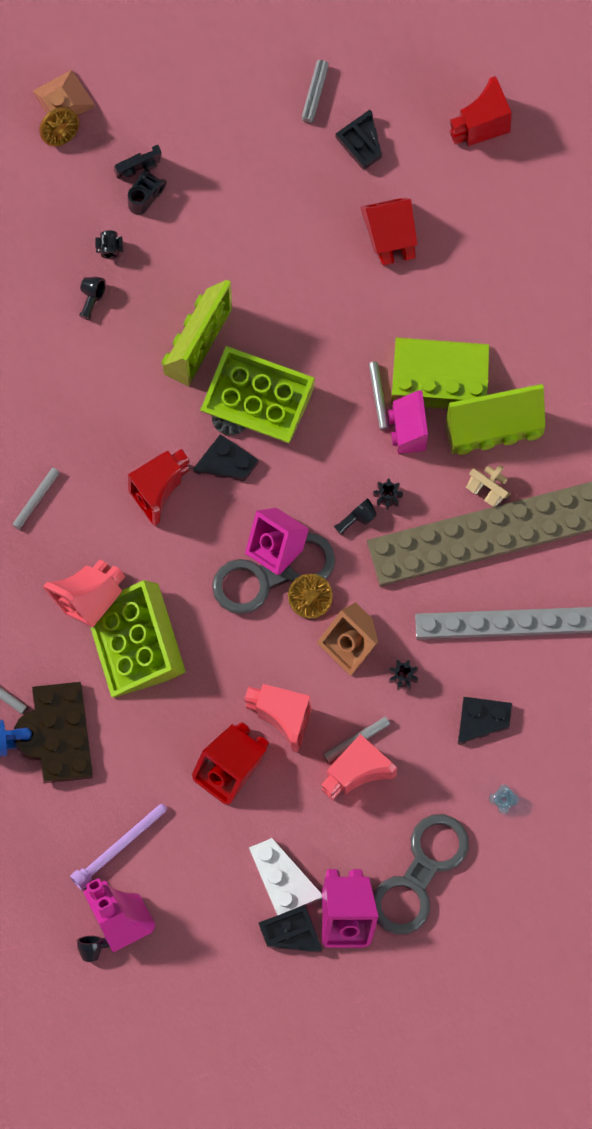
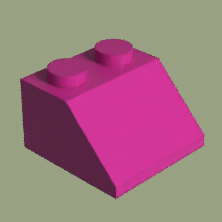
(409, 423)
(275, 539)

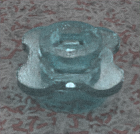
(504, 806)

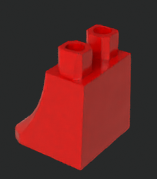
(484, 118)
(391, 228)
(155, 481)
(229, 762)

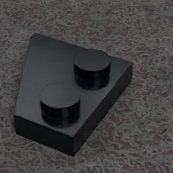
(361, 140)
(147, 161)
(226, 460)
(482, 718)
(291, 931)

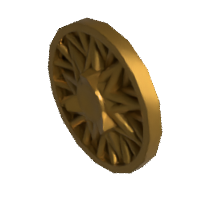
(59, 126)
(310, 596)

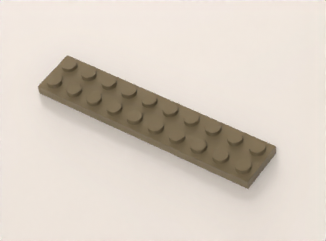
(482, 534)

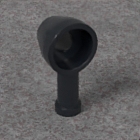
(94, 289)
(363, 513)
(90, 947)

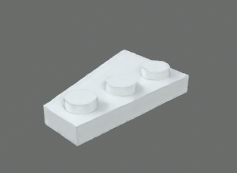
(282, 878)

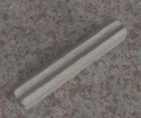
(315, 91)

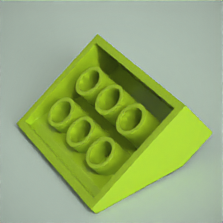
(199, 333)
(440, 369)
(258, 394)
(496, 419)
(137, 641)

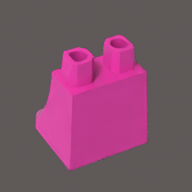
(348, 910)
(119, 914)

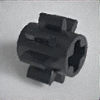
(109, 244)
(388, 500)
(406, 669)

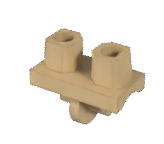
(478, 480)

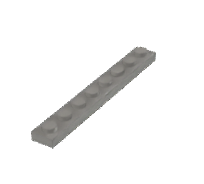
(503, 623)

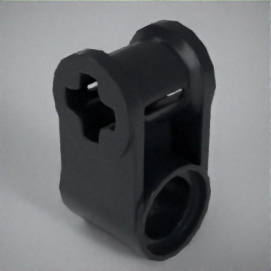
(146, 188)

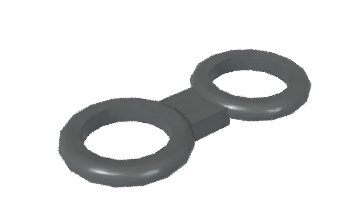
(266, 578)
(421, 873)

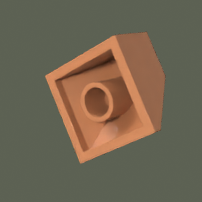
(64, 92)
(350, 638)

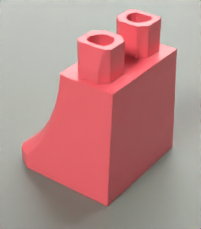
(87, 592)
(282, 709)
(357, 766)

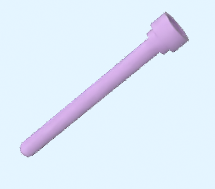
(83, 876)

